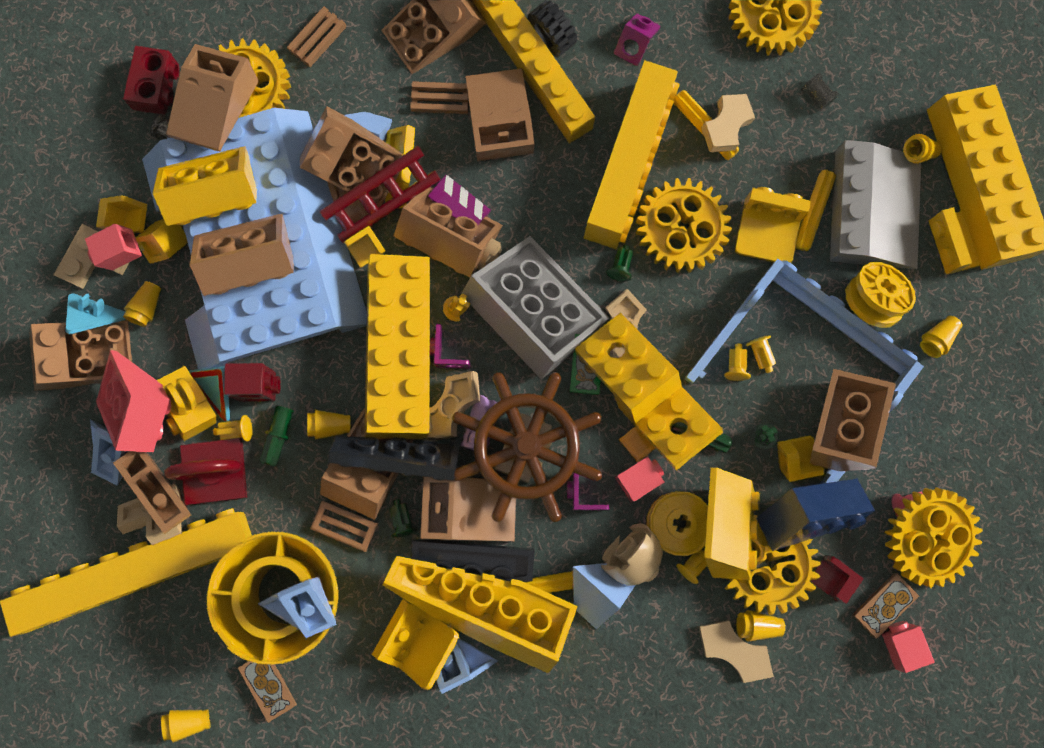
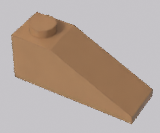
(152, 489)

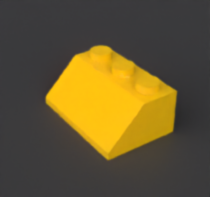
(205, 186)
(731, 526)

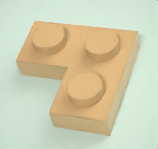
(76, 265)
(134, 516)

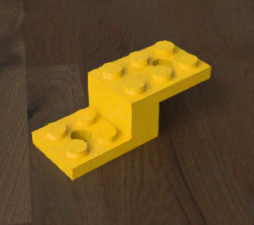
(648, 391)

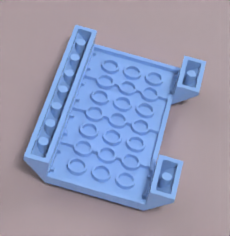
(324, 285)

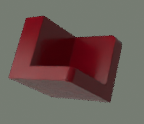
(837, 579)

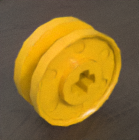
(880, 294)
(671, 507)

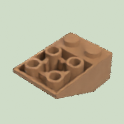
(431, 29)
(210, 96)
(500, 114)
(346, 154)
(76, 358)
(358, 486)
(464, 511)

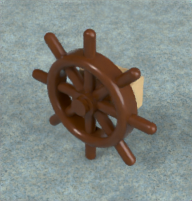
(525, 445)

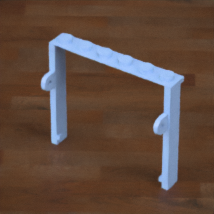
(831, 310)

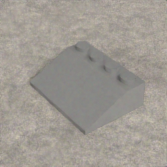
(875, 206)
(534, 306)

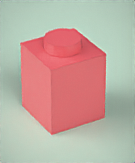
(112, 247)
(640, 478)
(907, 647)

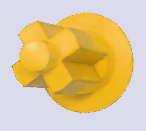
(455, 307)
(763, 353)
(737, 364)
(235, 429)
(693, 566)

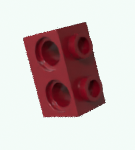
(144, 80)
(251, 382)

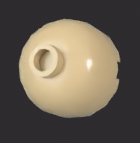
(635, 558)

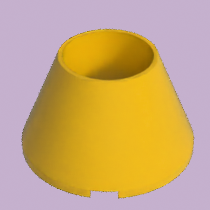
(235, 598)

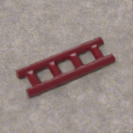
(386, 177)

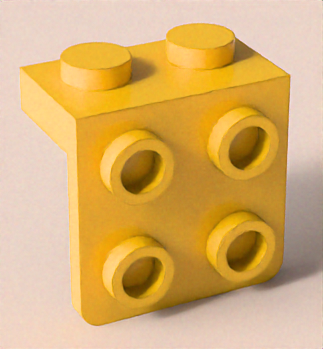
(770, 224)
(953, 241)
(416, 644)

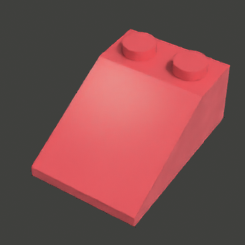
(131, 405)

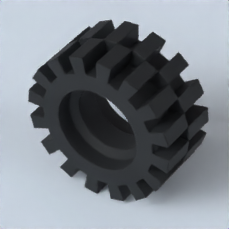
(553, 27)

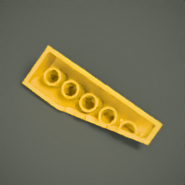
(488, 609)

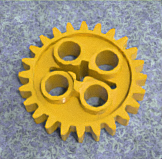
(775, 13)
(271, 71)
(708, 216)
(933, 537)
(777, 590)

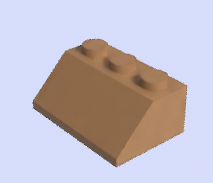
(442, 237)
(241, 255)
(852, 422)

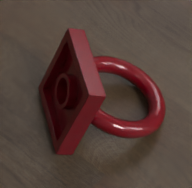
(211, 471)

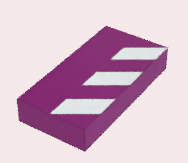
(458, 200)

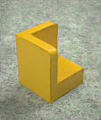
(122, 211)
(161, 241)
(363, 244)
(795, 458)

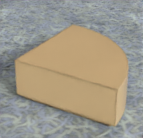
(491, 253)

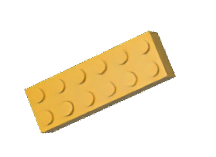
(632, 155)
(988, 176)
(397, 347)

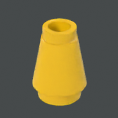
(921, 148)
(142, 305)
(941, 337)
(327, 424)
(759, 626)
(184, 723)

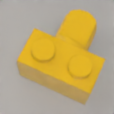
(189, 406)

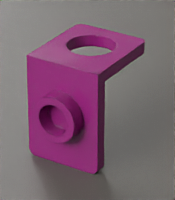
(640, 30)
(435, 350)
(573, 493)

